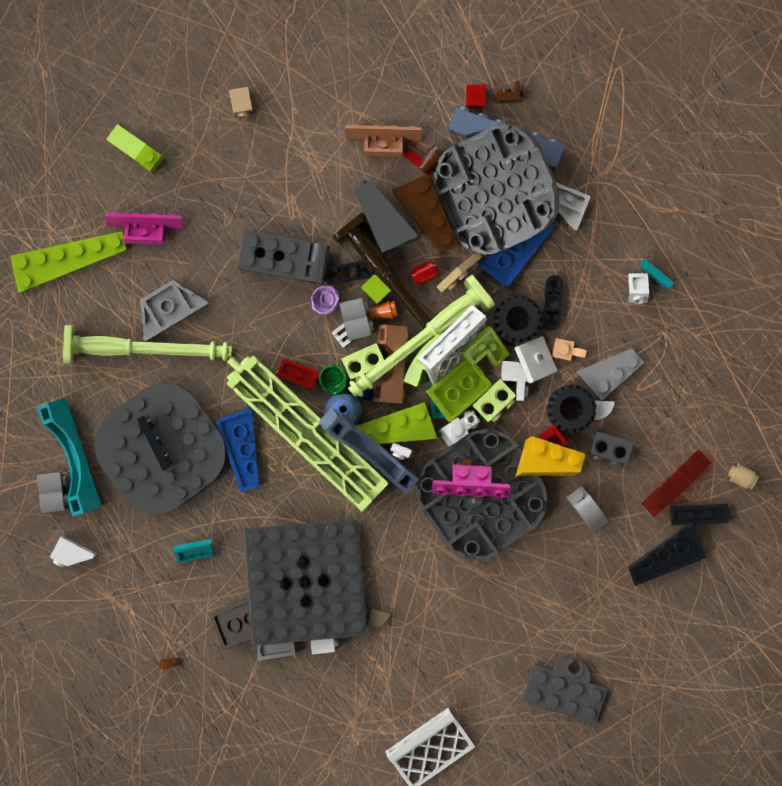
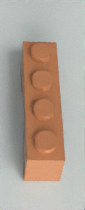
(390, 387)

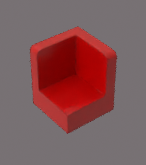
(475, 96)
(553, 435)

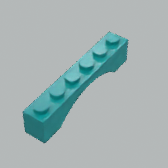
(59, 421)

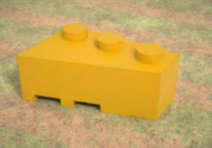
(547, 458)

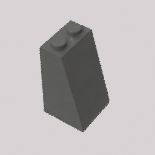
(383, 219)

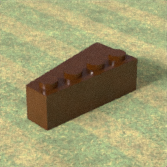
(425, 208)

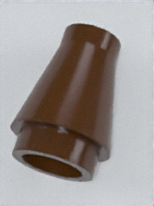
(430, 159)

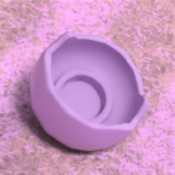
(325, 300)

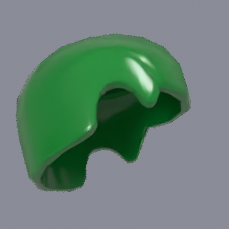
(333, 378)

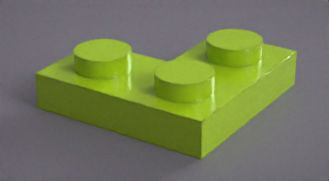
(486, 344)

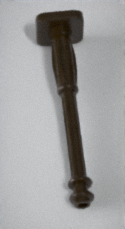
(376, 261)

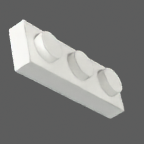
(400, 451)

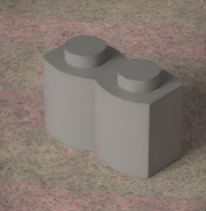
(355, 319)
(52, 492)

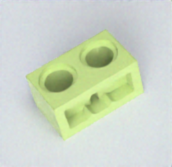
(362, 357)
(491, 397)

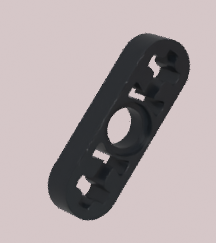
(336, 279)
(558, 289)

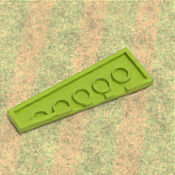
(50, 263)

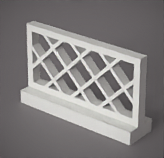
(445, 347)
(424, 734)

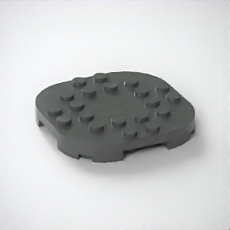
(497, 189)
(186, 435)
(499, 521)

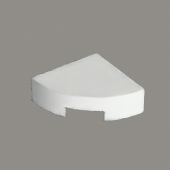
(603, 409)

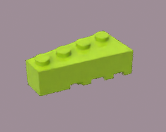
(401, 426)

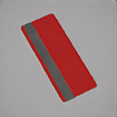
(415, 156)

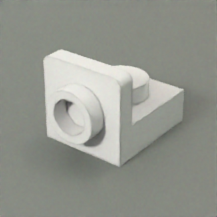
(638, 288)

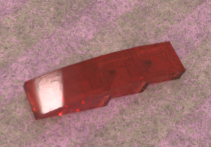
(676, 483)

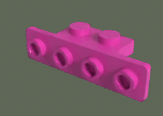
(144, 227)
(471, 481)

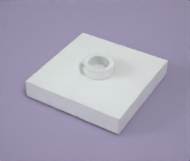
(536, 359)

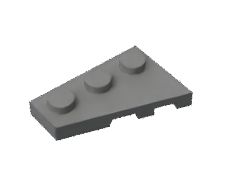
(610, 373)

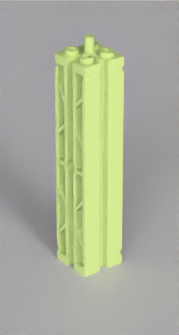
(303, 431)

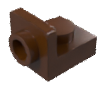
(507, 96)

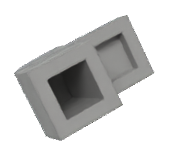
(587, 509)

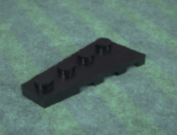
(670, 555)

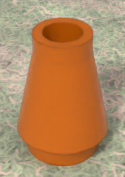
(386, 310)

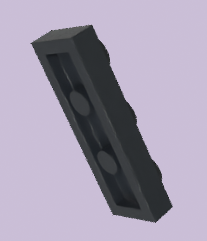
(155, 442)
(699, 514)

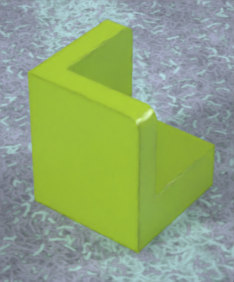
(376, 289)

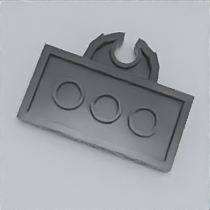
(565, 690)

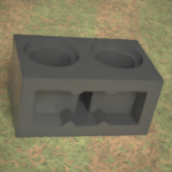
(611, 444)

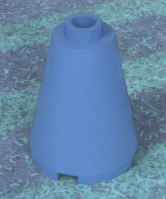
(353, 405)

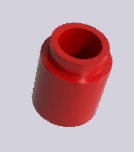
(425, 273)

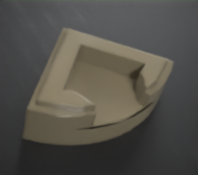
(377, 618)

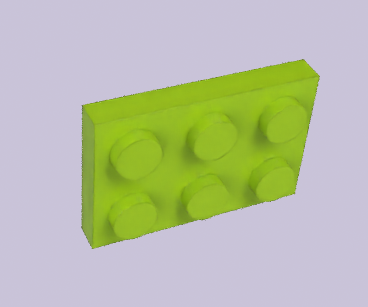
(459, 389)

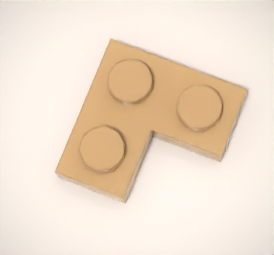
(460, 272)

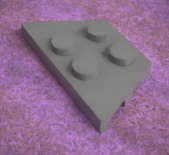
(167, 307)

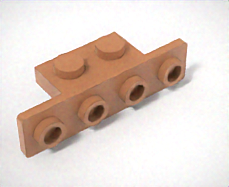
(383, 139)

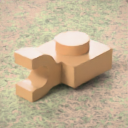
(564, 350)

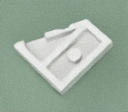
(572, 205)

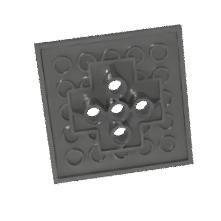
(332, 610)

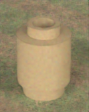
(743, 476)

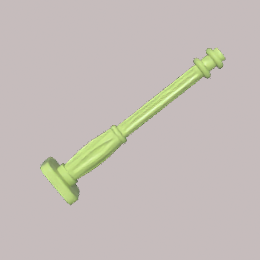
(474, 296)
(117, 346)

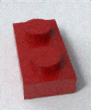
(297, 373)

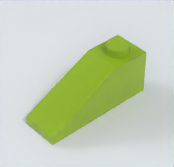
(135, 148)

